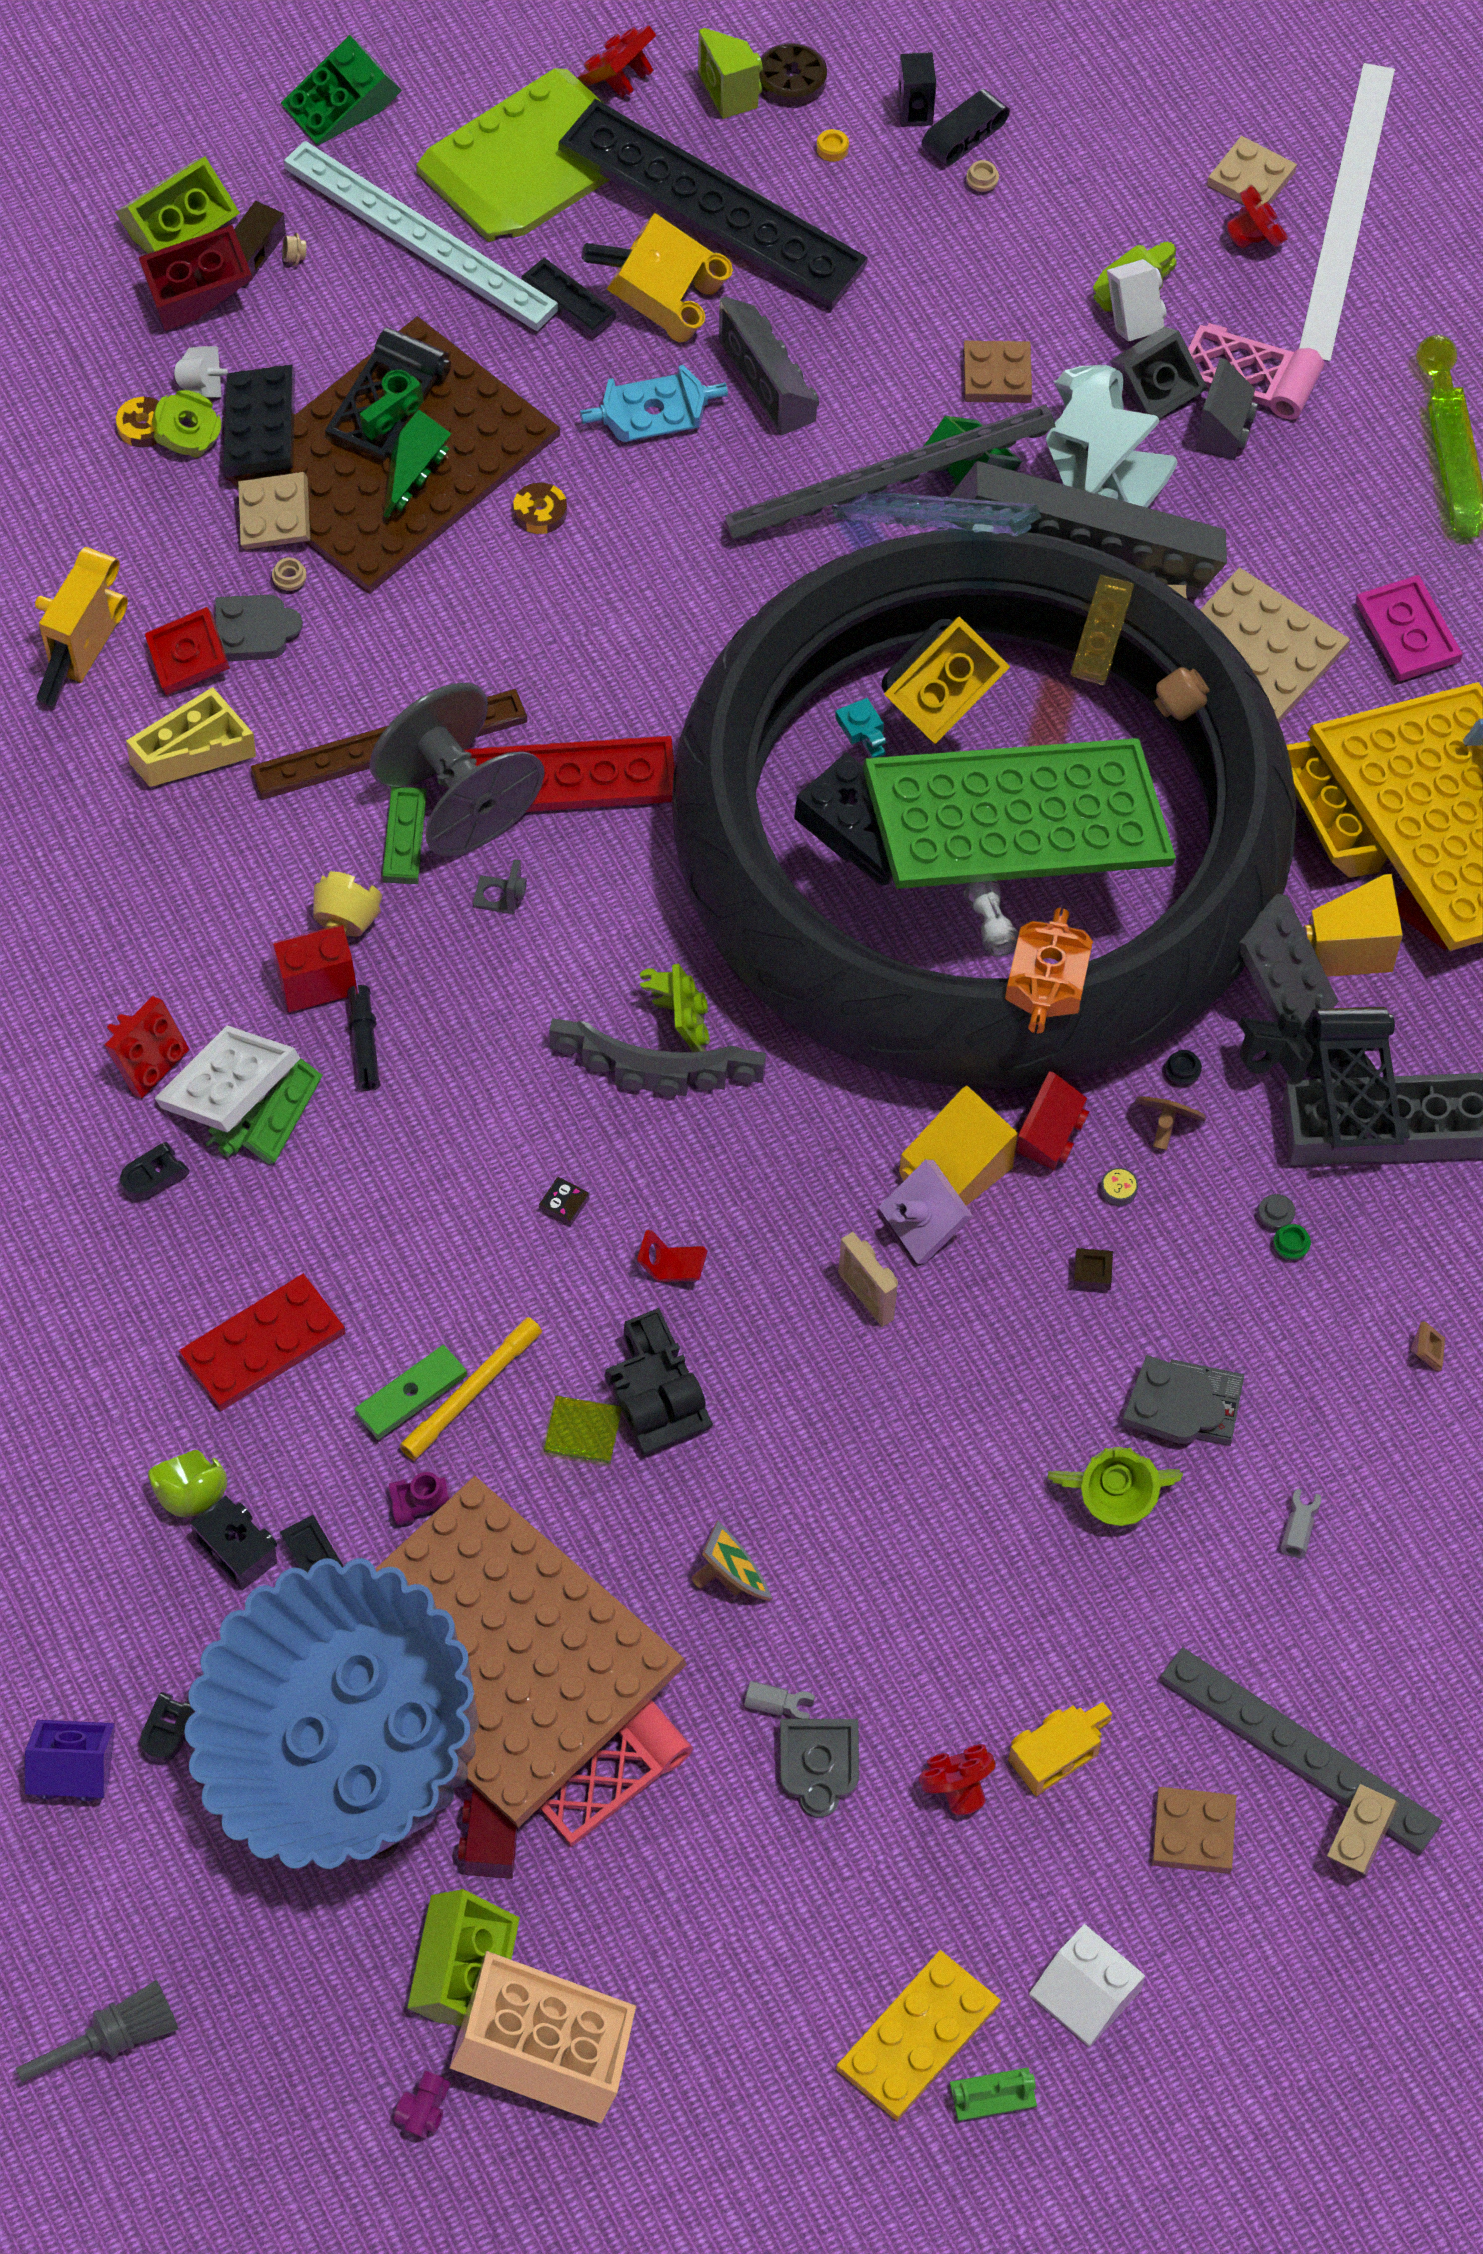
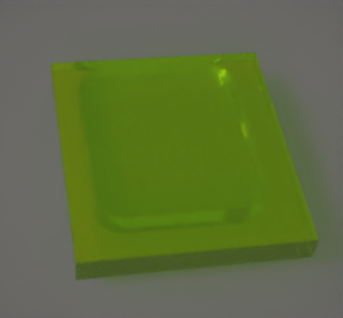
(583, 1429)

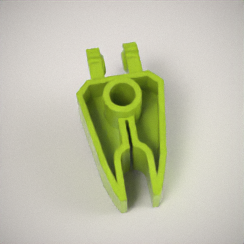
(1159, 256)

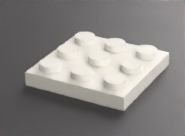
(227, 1078)

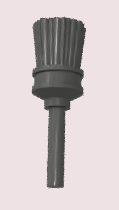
(112, 2030)

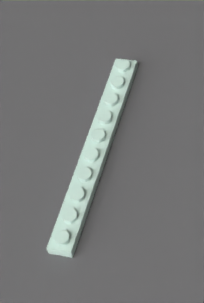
(421, 236)

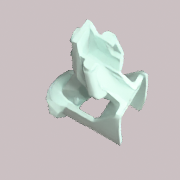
(1098, 420)

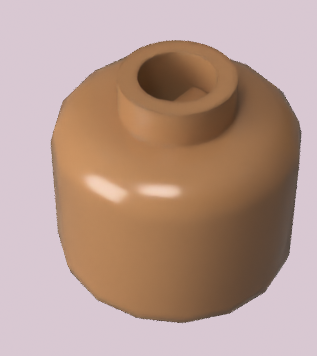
(1181, 694)

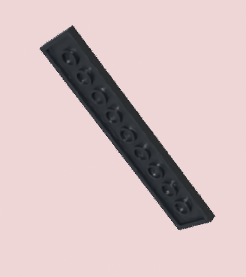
(713, 203)

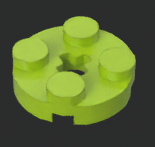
(182, 439)

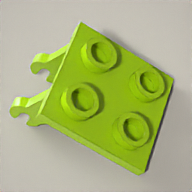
(684, 999)

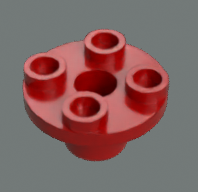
(1255, 222)
(959, 1778)

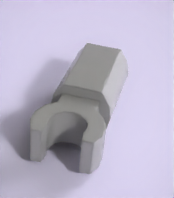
(1299, 1526)
(777, 1700)

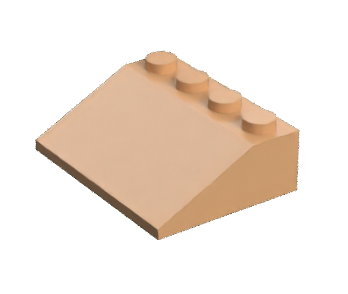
(544, 2037)

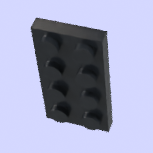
(259, 420)

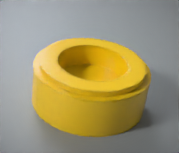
(832, 145)

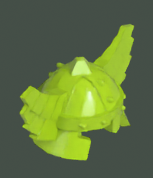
(1118, 1485)

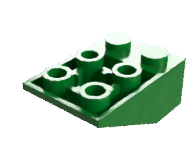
(341, 92)

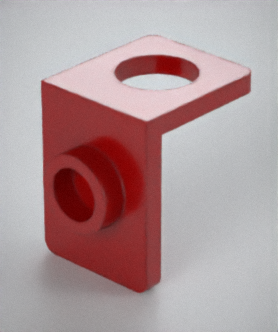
(671, 1263)

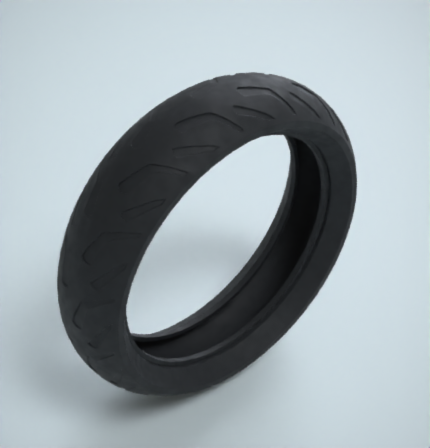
(935, 1022)

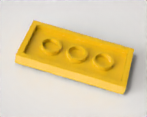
(918, 2035)

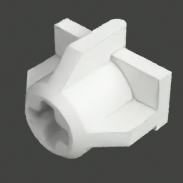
(200, 371)

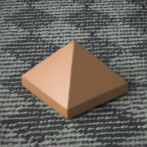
(1429, 1346)

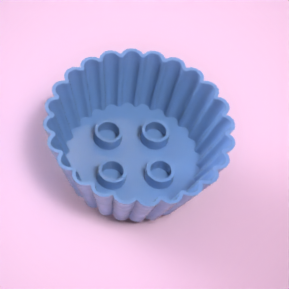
(332, 1715)

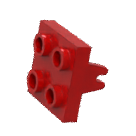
(617, 55)
(145, 1045)

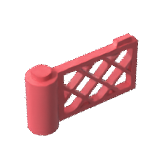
(654, 1743)

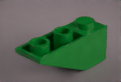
(414, 451)

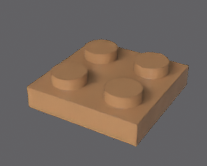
(997, 371)
(1194, 1830)

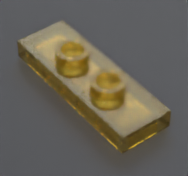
(1102, 629)

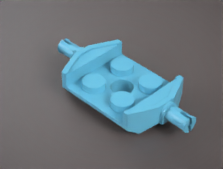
(678, 396)

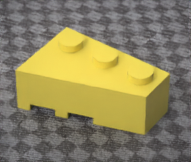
(191, 741)

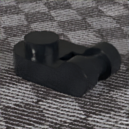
(141, 1180)
(161, 1738)

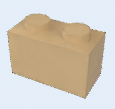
(1363, 1829)

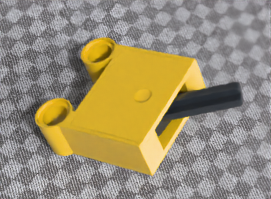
(659, 271)
(79, 620)

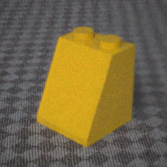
(1358, 930)
(966, 1143)

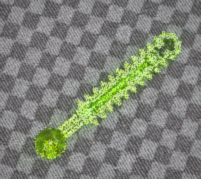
(1452, 436)

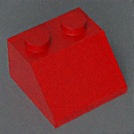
(314, 967)
(1051, 1122)

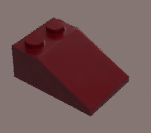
(195, 275)

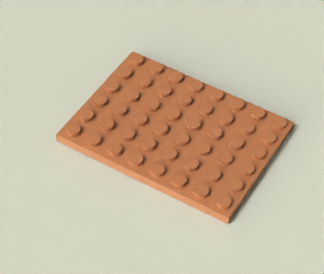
(545, 1644)

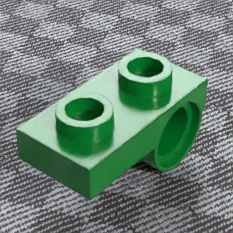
(393, 406)

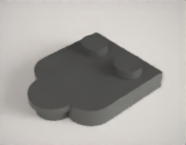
(255, 626)
(1172, 1402)
(819, 1762)

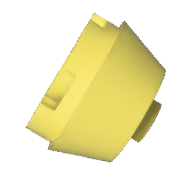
(345, 903)

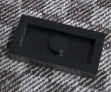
(307, 1543)

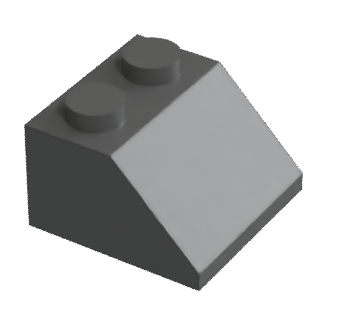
(1159, 373)
(1226, 413)

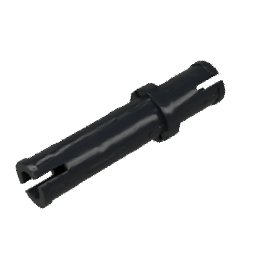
(362, 1025)

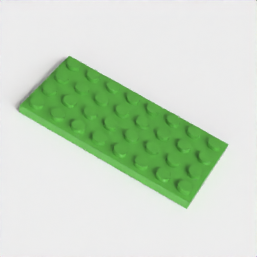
(1018, 813)

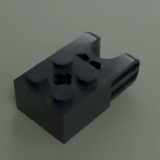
(843, 817)

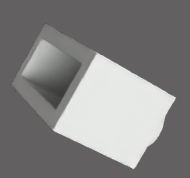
(1136, 299)

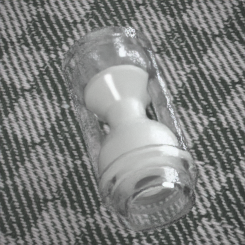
(997, 931)

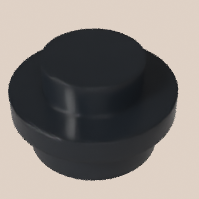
(1183, 1067)

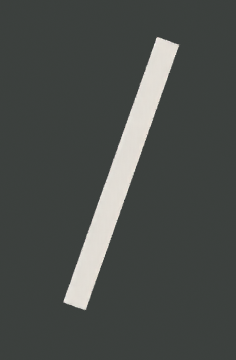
(1347, 210)

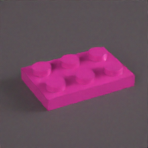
(1408, 628)

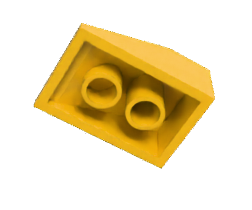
(946, 680)

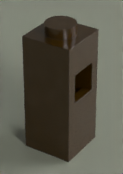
(259, 234)

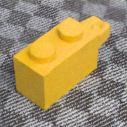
(1058, 1746)

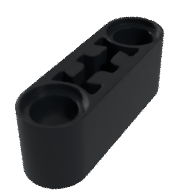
(965, 127)

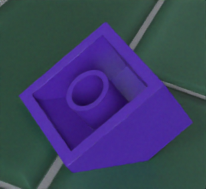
(69, 1759)

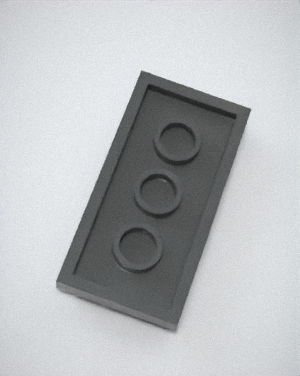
(1285, 963)

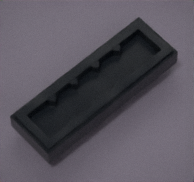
(572, 298)

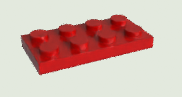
(261, 1342)

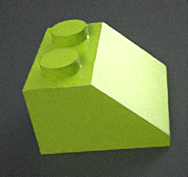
(729, 72)

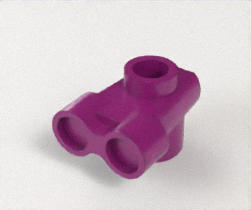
(420, 1496)
(421, 2111)

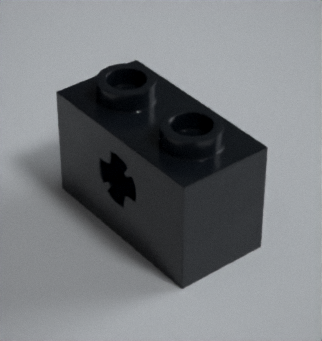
(916, 89)
(248, 1553)

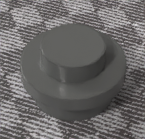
(1276, 1211)

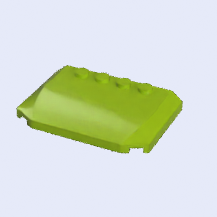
(507, 163)

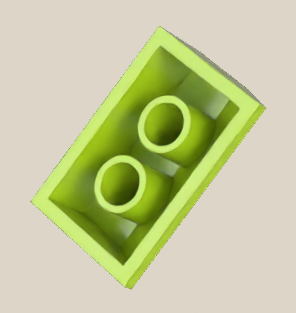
(178, 208)
(452, 1949)

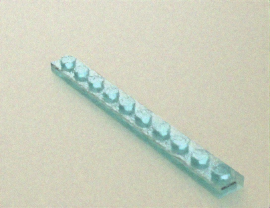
(940, 512)

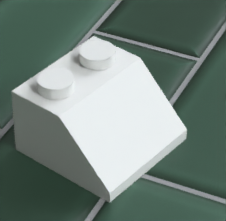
(1087, 1985)

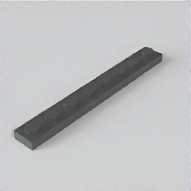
(1293, 1745)

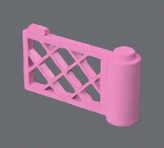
(1292, 378)

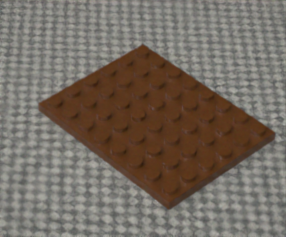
(347, 488)

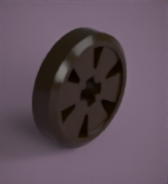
(794, 89)

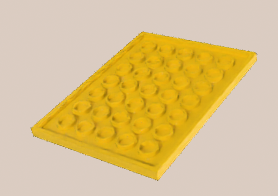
(1420, 798)

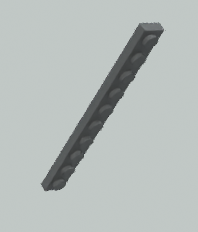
(900, 468)

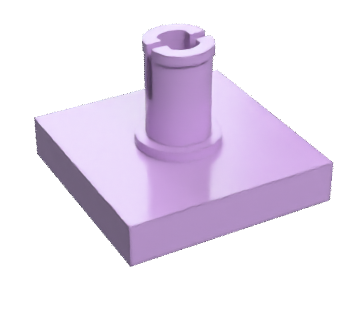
(925, 1211)

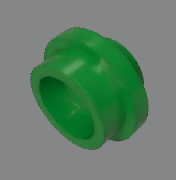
(1292, 1242)

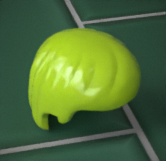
(188, 1483)

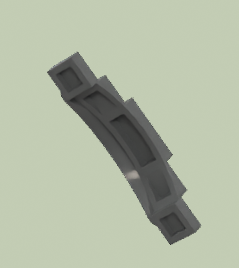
(654, 1069)

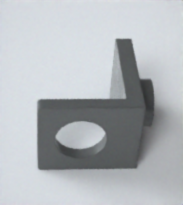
(512, 888)

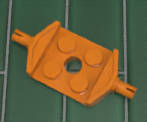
(1046, 987)

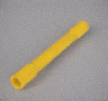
(430, 1429)

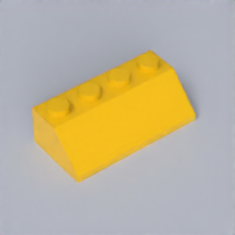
(1332, 814)

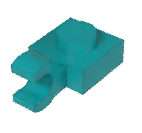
(862, 724)

